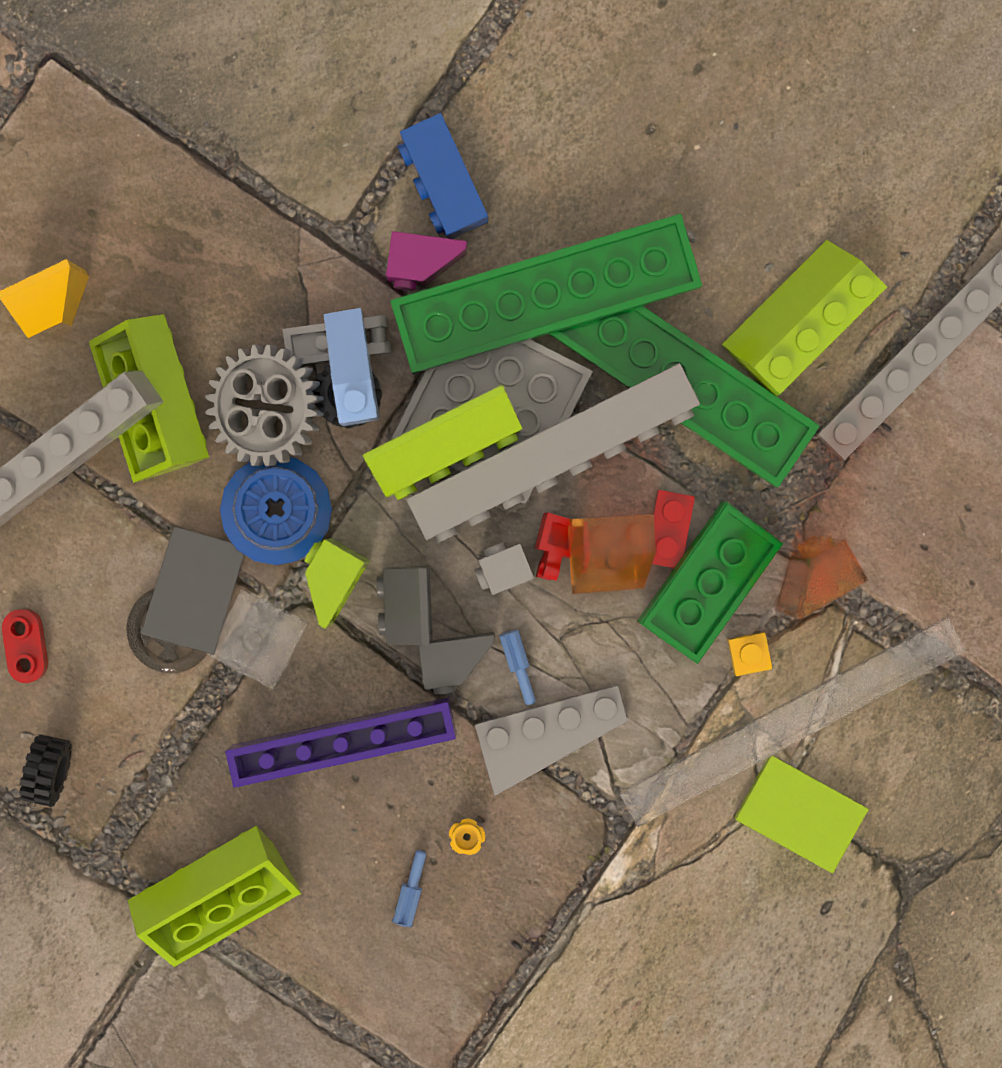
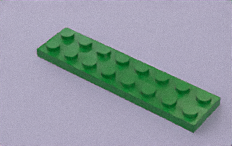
(546, 293)
(733, 408)

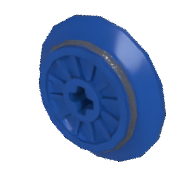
(275, 538)

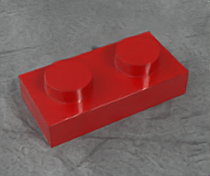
(671, 523)

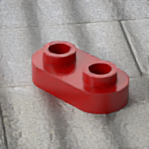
(29, 645)

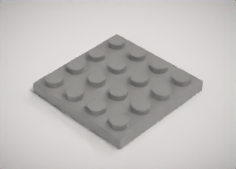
(536, 380)

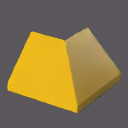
(46, 297)

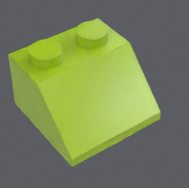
(332, 577)

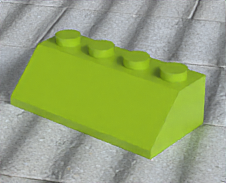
(803, 317)
(170, 433)
(443, 443)
(212, 897)

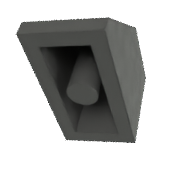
(452, 660)

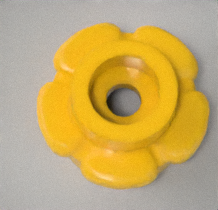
(463, 846)

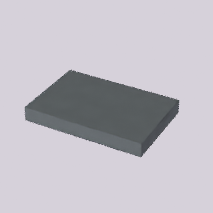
(193, 591)

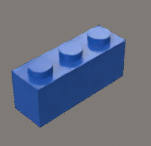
(442, 177)

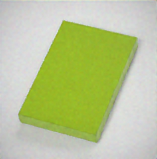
(801, 813)

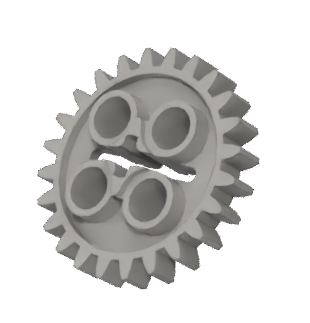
(268, 370)

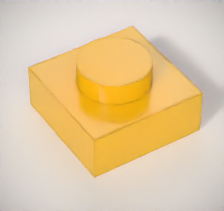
(749, 653)

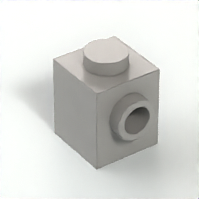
(503, 568)

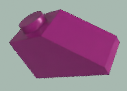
(420, 258)

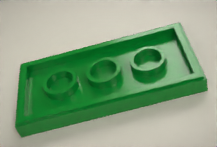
(710, 582)

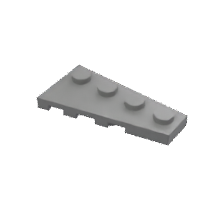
(539, 736)

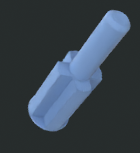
(518, 662)
(410, 893)

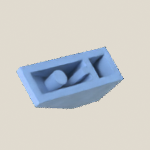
(351, 367)

